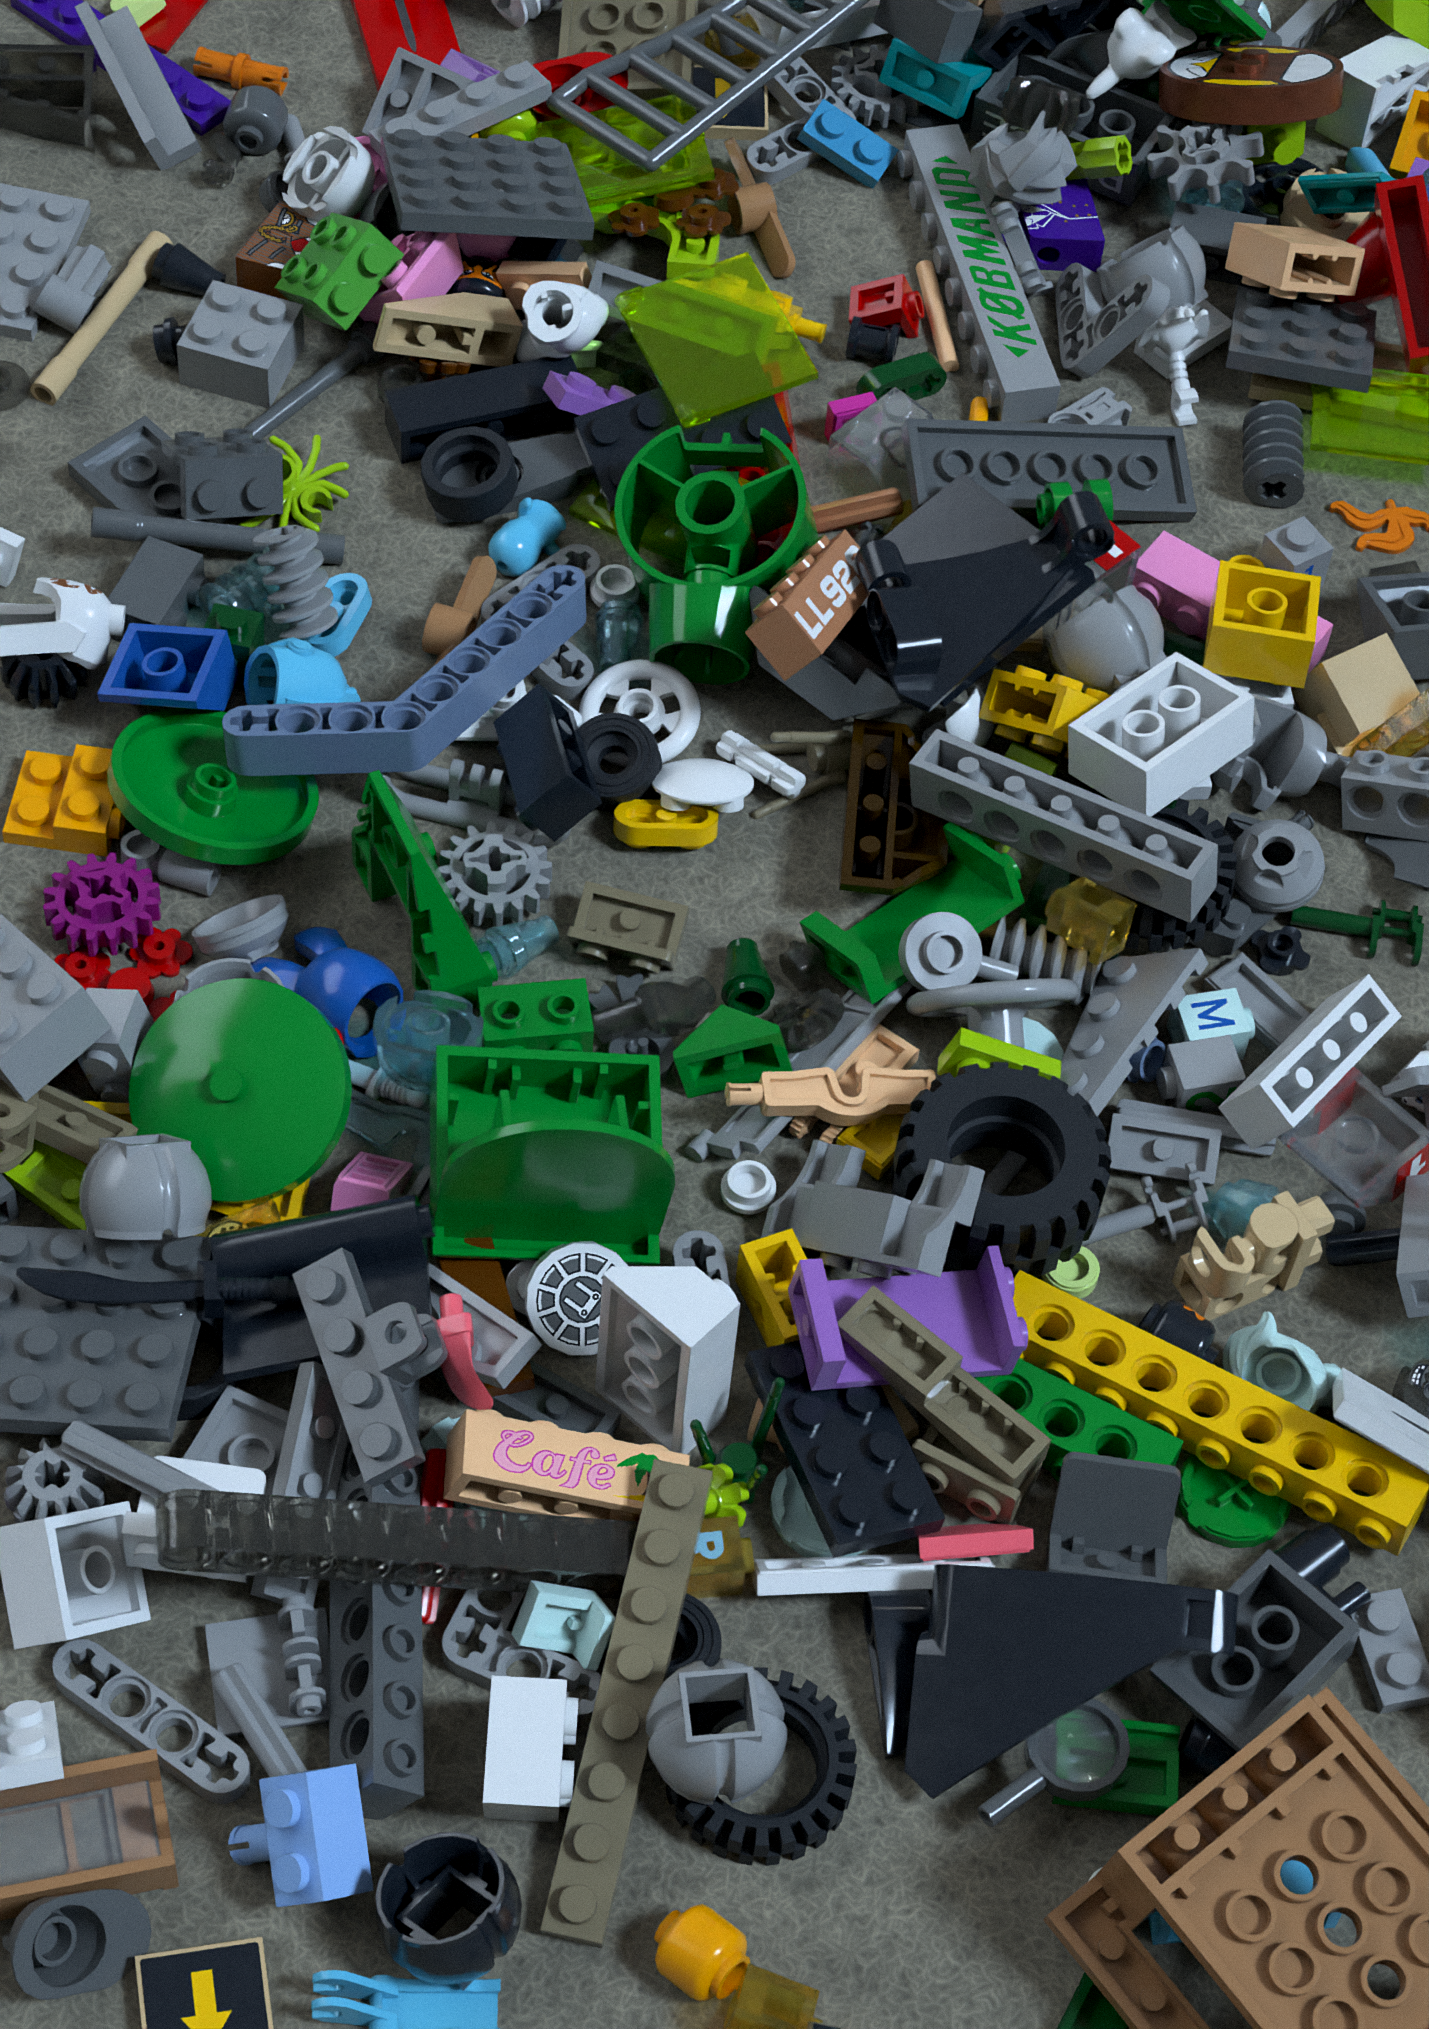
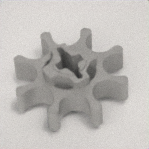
(1204, 157)

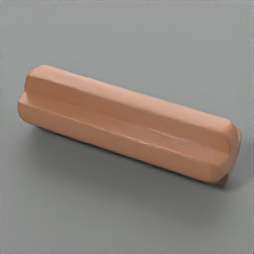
(858, 509)

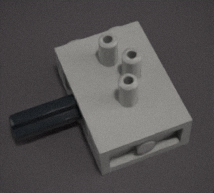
(1405, 1244)

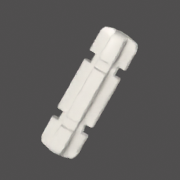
(761, 764)

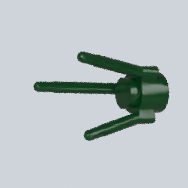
(742, 1457)

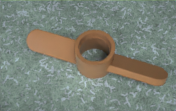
(755, 210)
(451, 625)

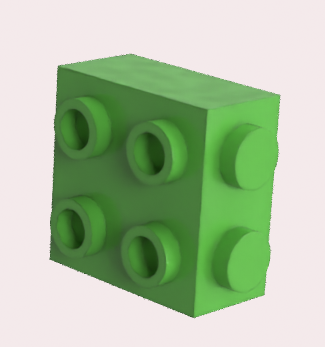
(338, 270)

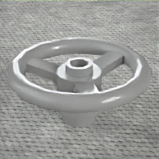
(994, 1006)

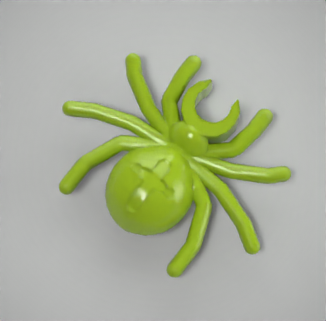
(303, 489)

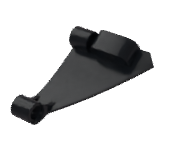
(1030, 1647)

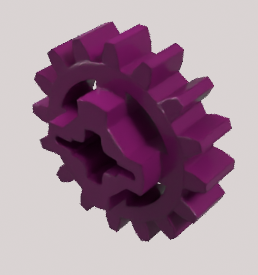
(102, 904)

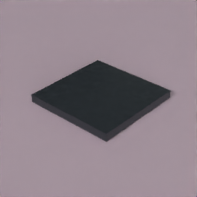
(967, 521)

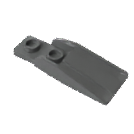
(544, 466)

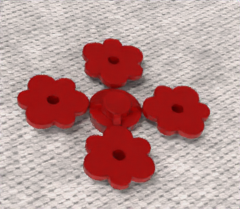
(154, 956)

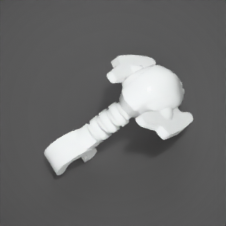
(1172, 333)

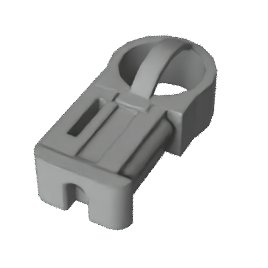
(1095, 409)

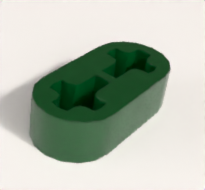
(913, 375)

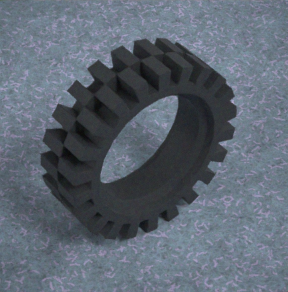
(1156, 924)
(811, 1817)

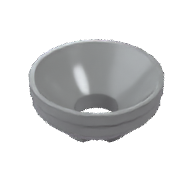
(1272, 886)
(244, 929)

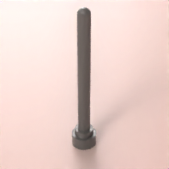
(358, 352)

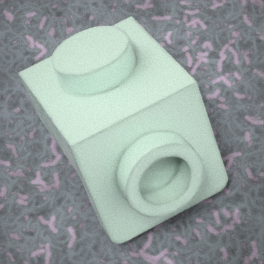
(565, 1621)

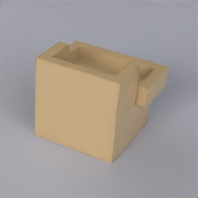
(1356, 692)

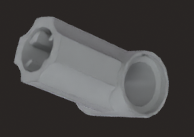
(72, 292)

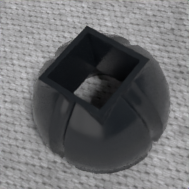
(428, 1889)

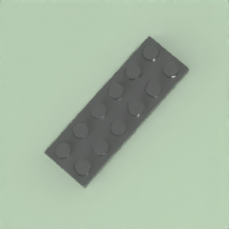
(1017, 459)

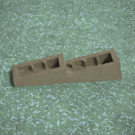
(934, 1383)

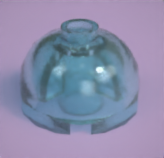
(409, 1031)

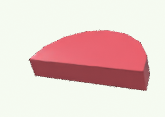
(975, 1541)

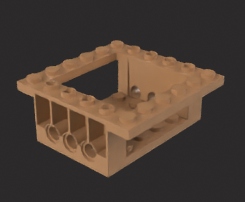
(1212, 1870)

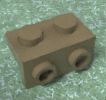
(628, 927)
(958, 1478)

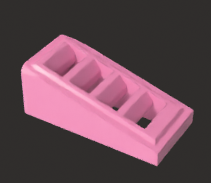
(370, 1180)

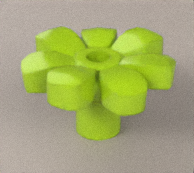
(724, 1495)

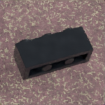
(546, 763)

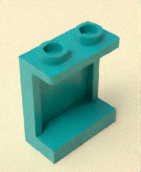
(938, 85)

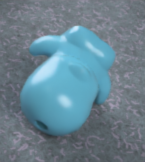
(521, 540)

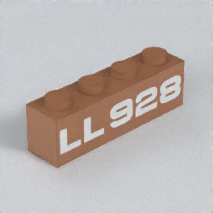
(809, 605)

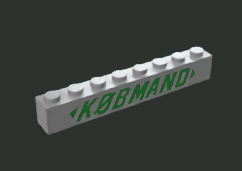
(978, 276)

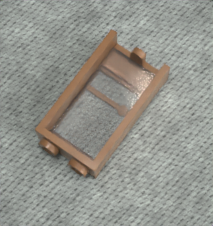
(86, 1833)

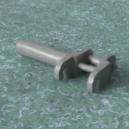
(1146, 1213)

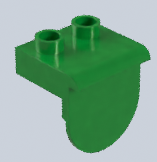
(547, 1152)

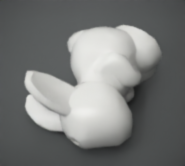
(561, 323)

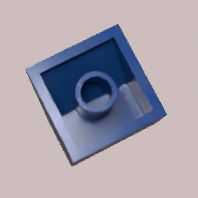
(171, 668)

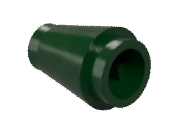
(746, 978)

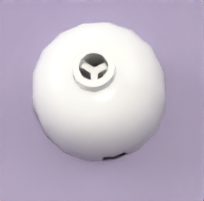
(329, 175)

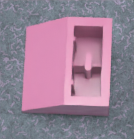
(426, 270)

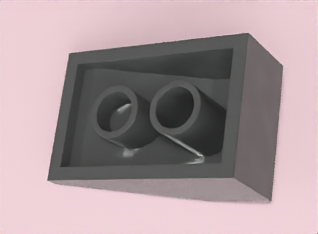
(1283, 1651)

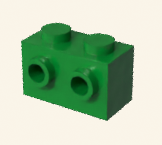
(537, 1015)

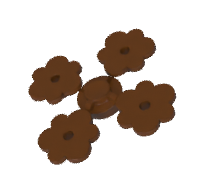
(696, 220)

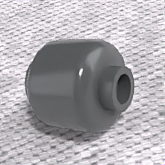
(255, 117)

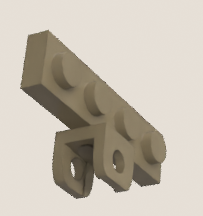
(53, 1120)

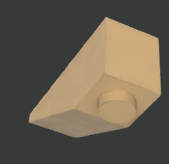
(451, 329)

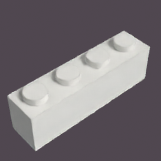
(1309, 1062)

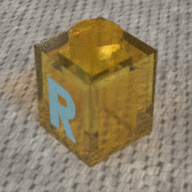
(720, 1559)

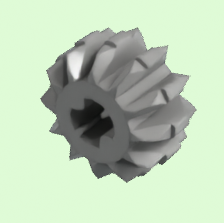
(51, 1484)

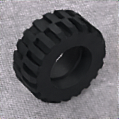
(1025, 1116)

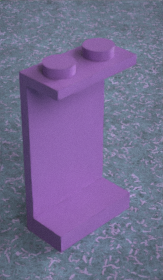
(963, 1308)

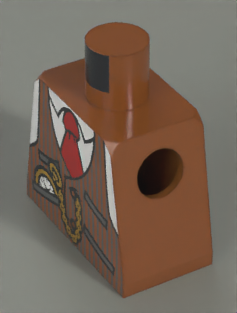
(270, 248)

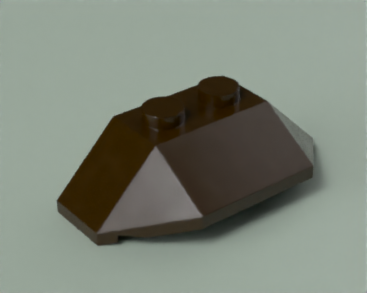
(883, 836)

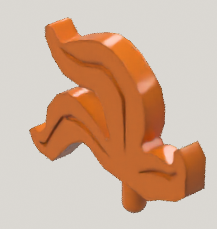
(1399, 531)

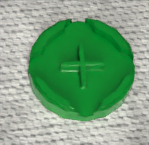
(1228, 1507)

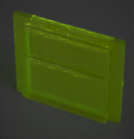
(611, 177)

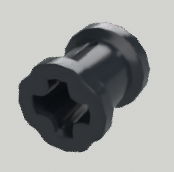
(872, 341)

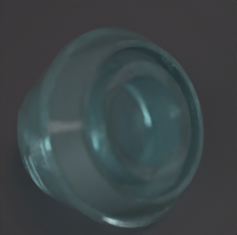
(1236, 1202)

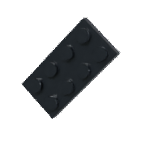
(619, 431)
(846, 1456)

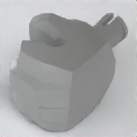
(1284, 758)

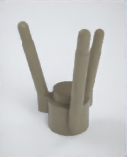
(825, 753)

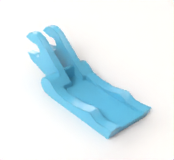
(404, 2002)

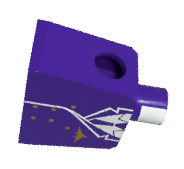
(1064, 230)

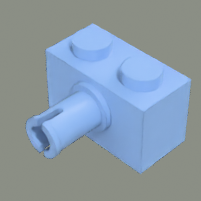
(309, 1836)

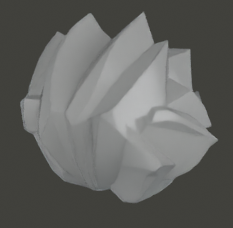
(1022, 165)

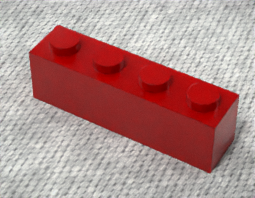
(1404, 235)

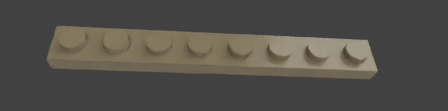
(632, 1673)

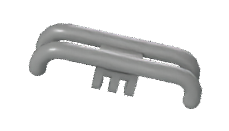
(471, 799)

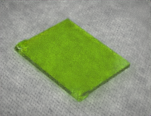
(715, 339)

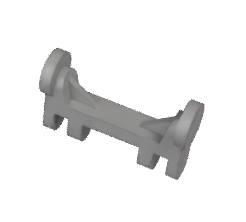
(1026, 266)

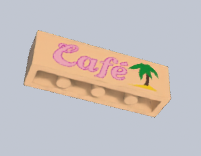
(547, 1468)

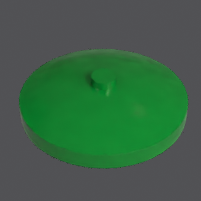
(178, 791)
(248, 1082)

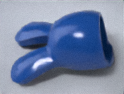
(336, 981)

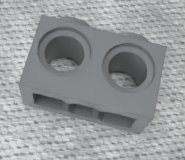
(1386, 795)

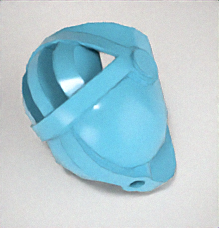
(295, 675)

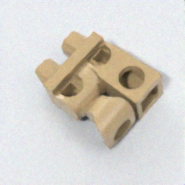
(1273, 1251)

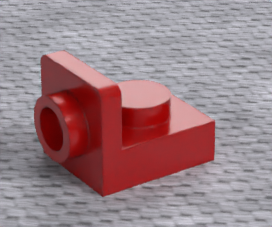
(888, 303)

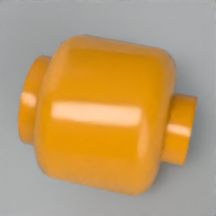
(701, 1952)

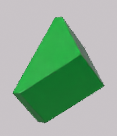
(729, 1050)

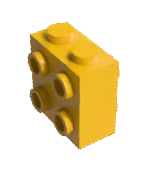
(1036, 709)

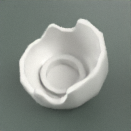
(964, 720)

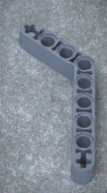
(426, 716)

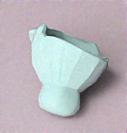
(1280, 1365)

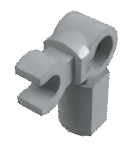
(169, 865)

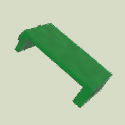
(975, 886)

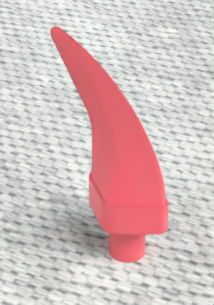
(458, 1368)

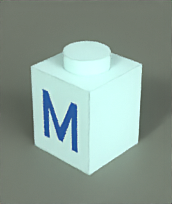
(1212, 1016)

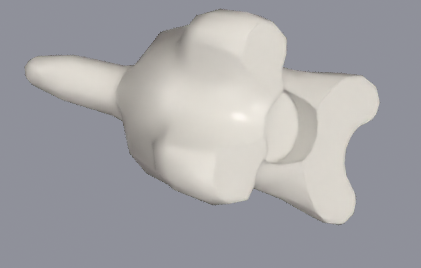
(1140, 46)

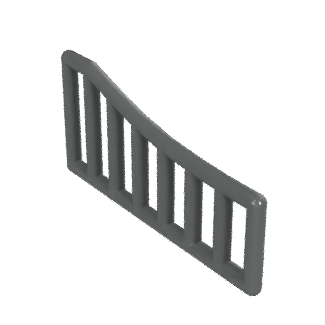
(681, 39)

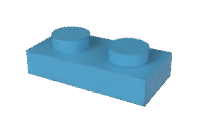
(847, 144)

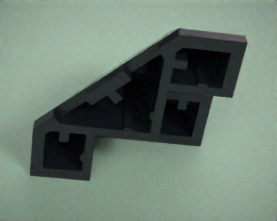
(1039, 24)

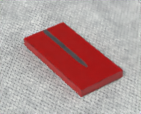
(410, 24)

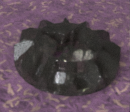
(809, 1019)

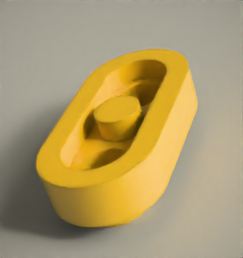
(648, 824)

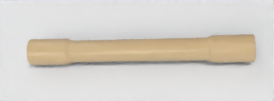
(64, 367)

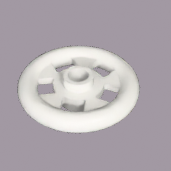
(664, 683)

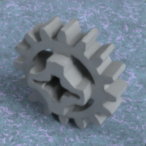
(858, 87)
(496, 873)

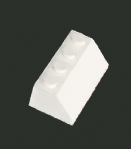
(666, 1349)

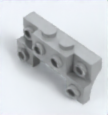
(874, 1226)

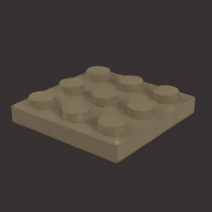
(621, 25)

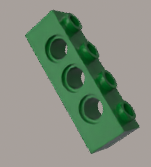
(1088, 1421)

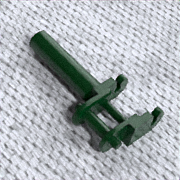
(1365, 926)

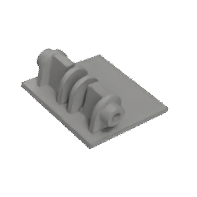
(283, 1658)

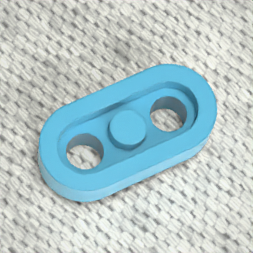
(352, 603)

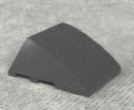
(843, 681)

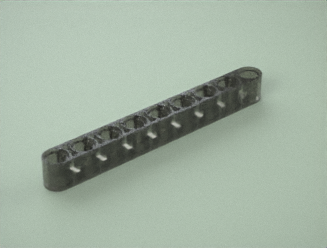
(388, 1542)

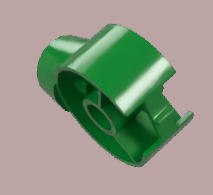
(704, 617)

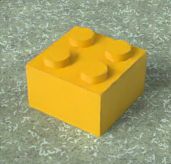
(1262, 624)

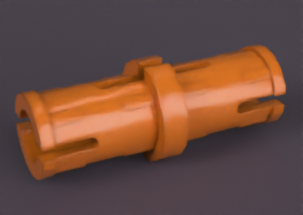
(239, 70)

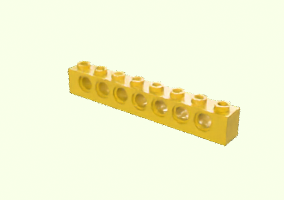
(1237, 1411)

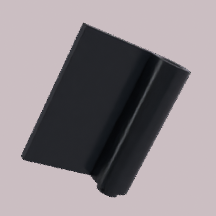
(389, 1253)

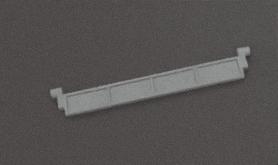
(748, 1127)

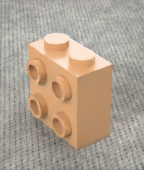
(1294, 261)

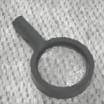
(1070, 1759)

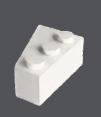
(1376, 89)

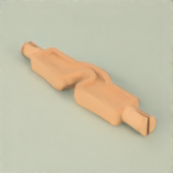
(819, 1094)

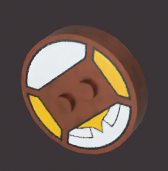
(1251, 85)

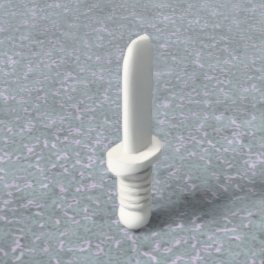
(379, 1084)

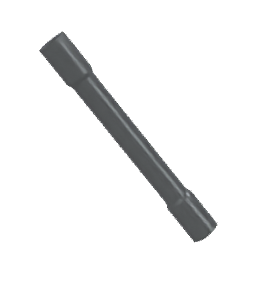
(135, 526)

